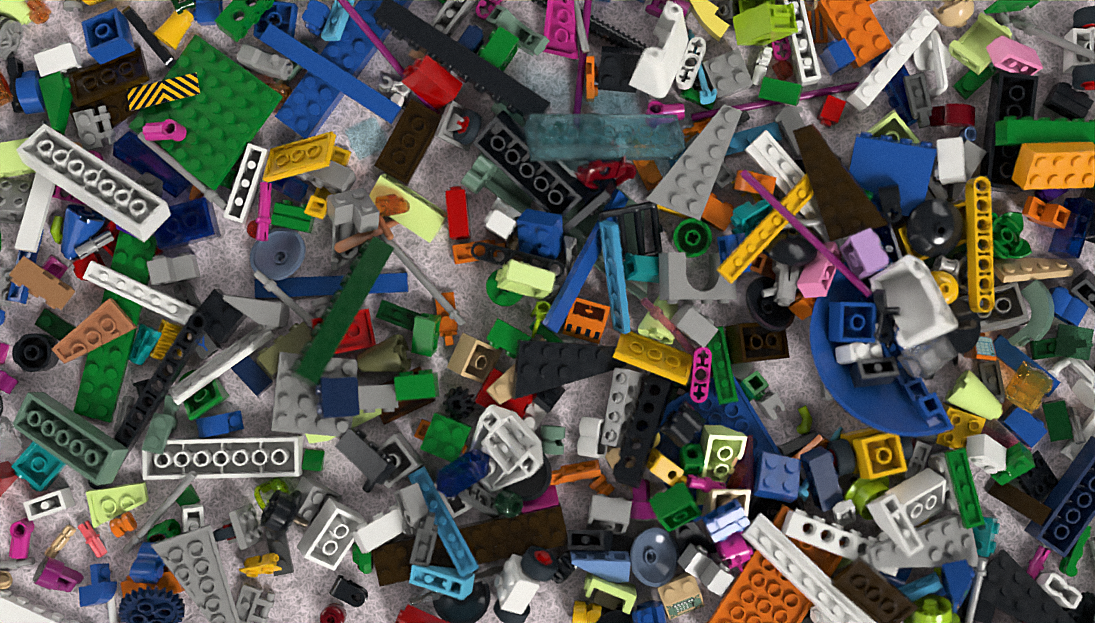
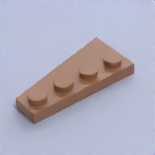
(96, 330)

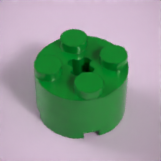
(694, 228)
(500, 297)

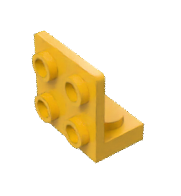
(964, 425)

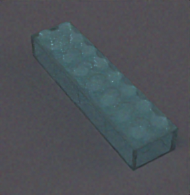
(603, 137)

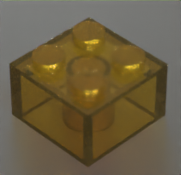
(1028, 387)

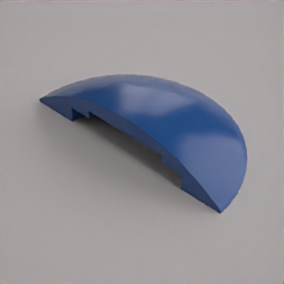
(894, 408)

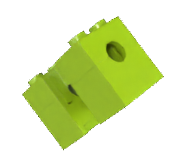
(763, 22)

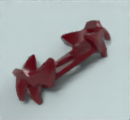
(620, 170)

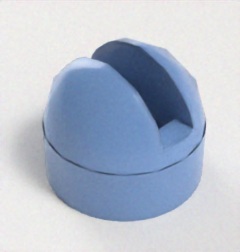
(968, 133)

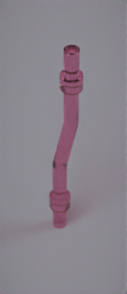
(658, 315)

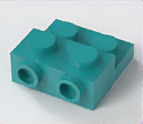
(748, 216)
(38, 467)

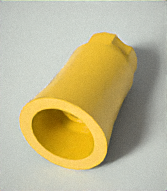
(174, 28)

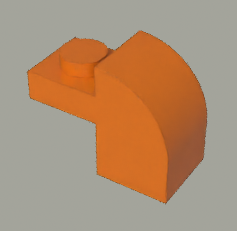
(766, 181)
(1045, 213)

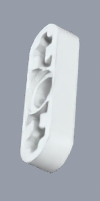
(689, 55)

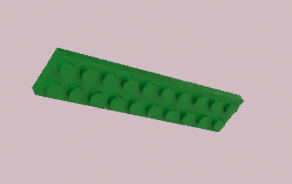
(108, 363)

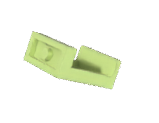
(972, 46)
(623, 590)

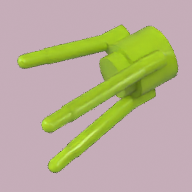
(540, 311)

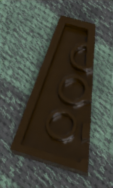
(116, 105)

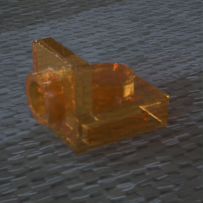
(41, 11)

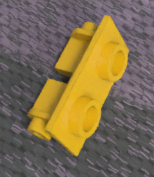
(256, 566)

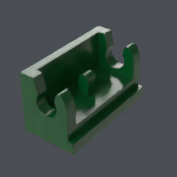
(1057, 420)

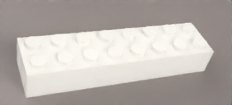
(94, 182)
(226, 458)

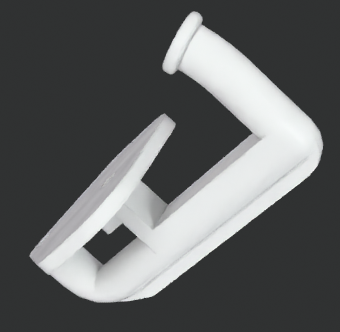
(933, 56)
(1083, 387)

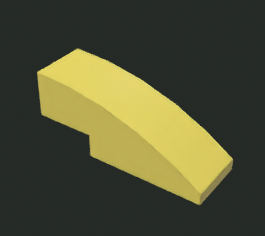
(705, 12)

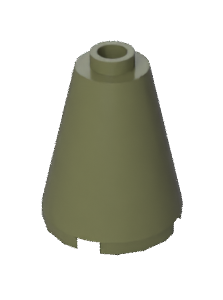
(386, 356)

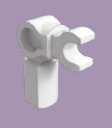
(759, 71)
(398, 89)

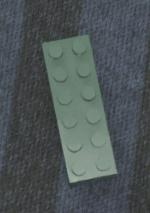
(70, 438)

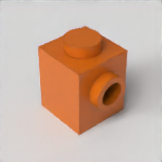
(802, 306)

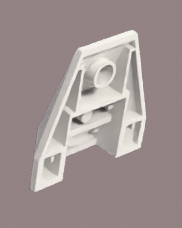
(511, 445)

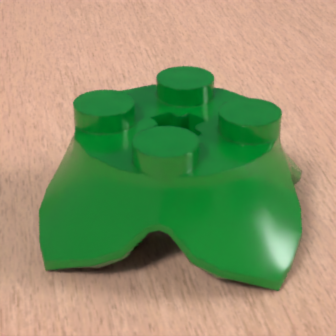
(1006, 236)

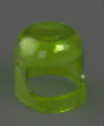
(275, 484)

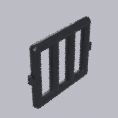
(636, 210)

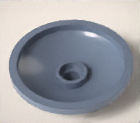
(281, 244)
(661, 560)

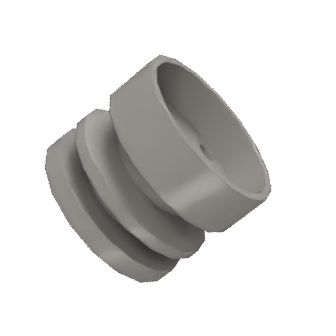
(10, 37)

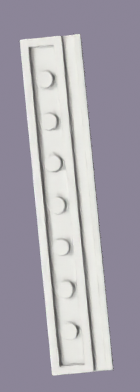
(777, 163)
(802, 572)

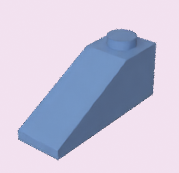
(608, 565)

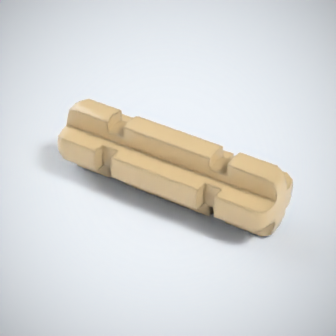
(60, 541)

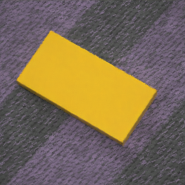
(299, 157)
(654, 357)

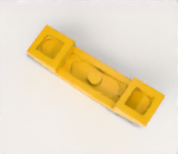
(318, 202)

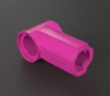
(658, 108)
(164, 131)
(20, 540)

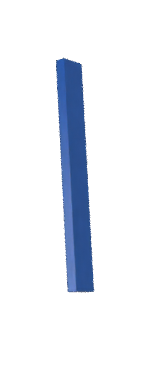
(330, 73)
(580, 269)
(329, 284)

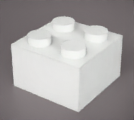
(950, 161)

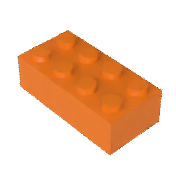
(857, 25)

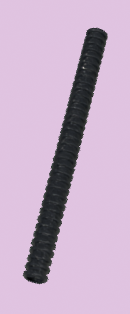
(616, 37)

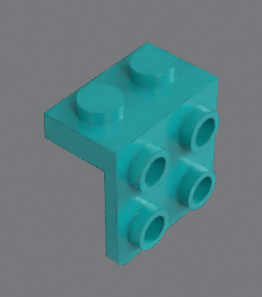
(985, 535)

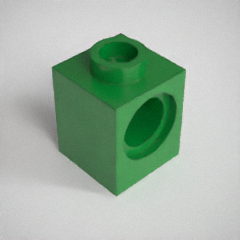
(691, 466)

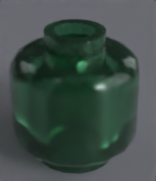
(508, 503)

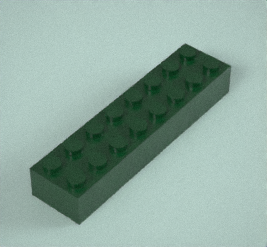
(344, 308)

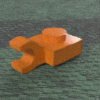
(697, 128)

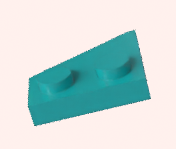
(143, 344)

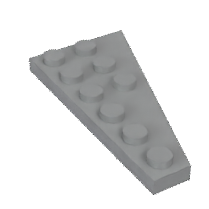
(694, 174)
(943, 543)
(199, 570)

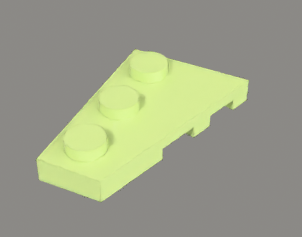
(115, 500)

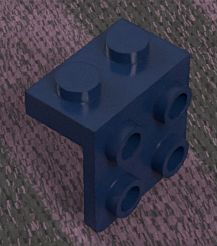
(337, 397)

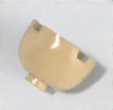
(955, 12)

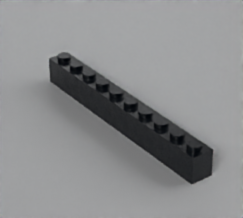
(459, 60)

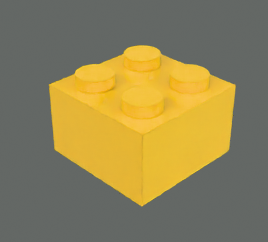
(879, 455)

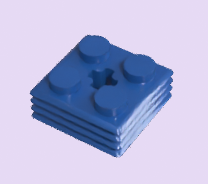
(285, 12)

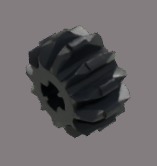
(453, 403)
(564, 569)

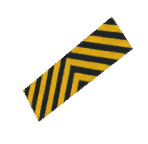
(163, 91)

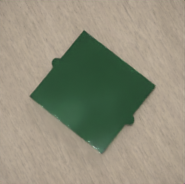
(1073, 342)

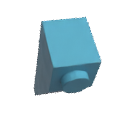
(442, 580)

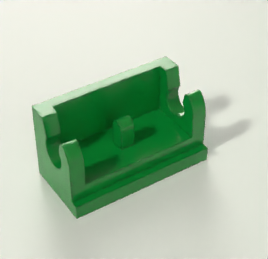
(780, 91)
(426, 334)

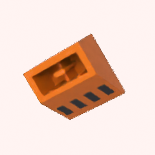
(586, 320)

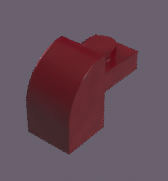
(953, 115)

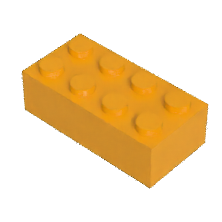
(1055, 165)

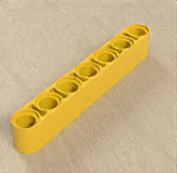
(983, 235)

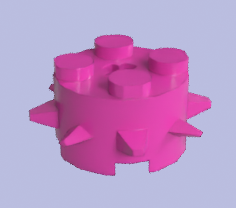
(734, 550)

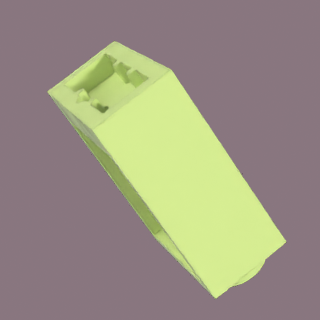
(525, 280)

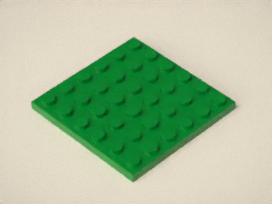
(218, 119)

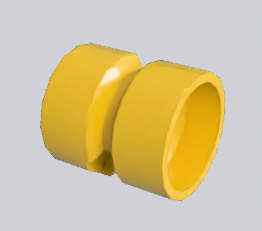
(585, 613)

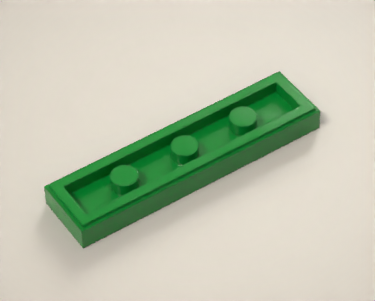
(722, 368)
(964, 488)

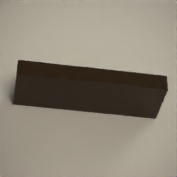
(1020, 502)

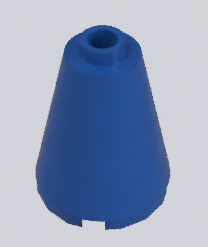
(78, 228)

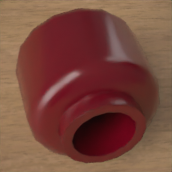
(333, 614)

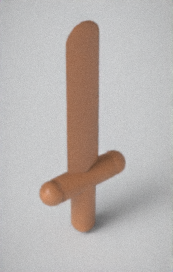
(357, 239)

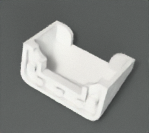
(659, 67)
(921, 303)

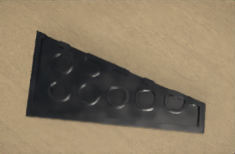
(553, 364)
(1017, 593)

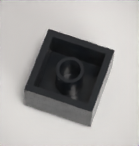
(617, 68)
(224, 316)

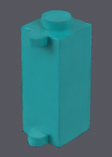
(641, 268)

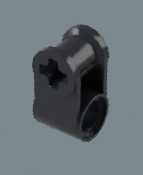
(889, 199)
(347, 590)

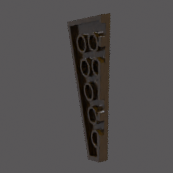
(838, 194)

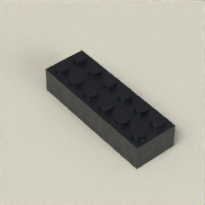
(1009, 96)
(542, 181)

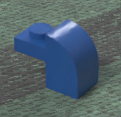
(30, 93)
(219, 424)
(101, 587)
(649, 612)

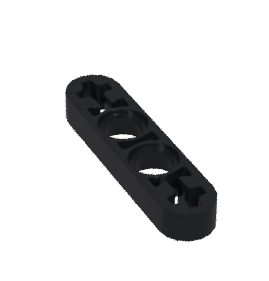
(148, 36)

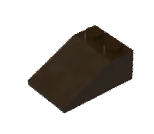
(754, 343)

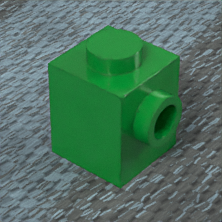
(754, 386)

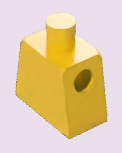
(665, 468)

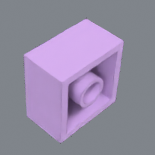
(864, 254)

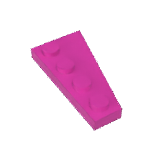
(561, 29)

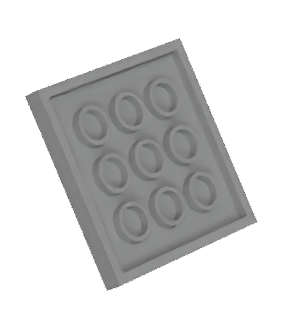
(296, 402)

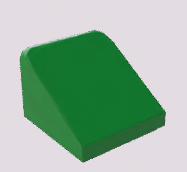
(313, 460)
(188, 497)

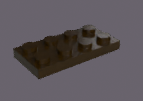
(108, 78)
(409, 142)
(873, 593)

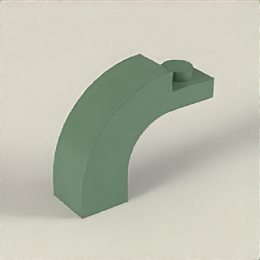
(529, 40)
(1041, 314)

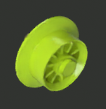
(865, 491)
(933, 610)

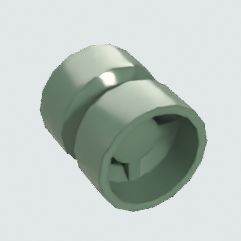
(552, 439)

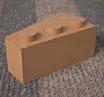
(41, 283)

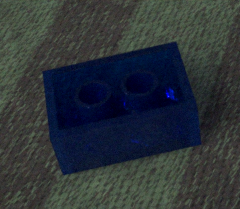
(188, 224)

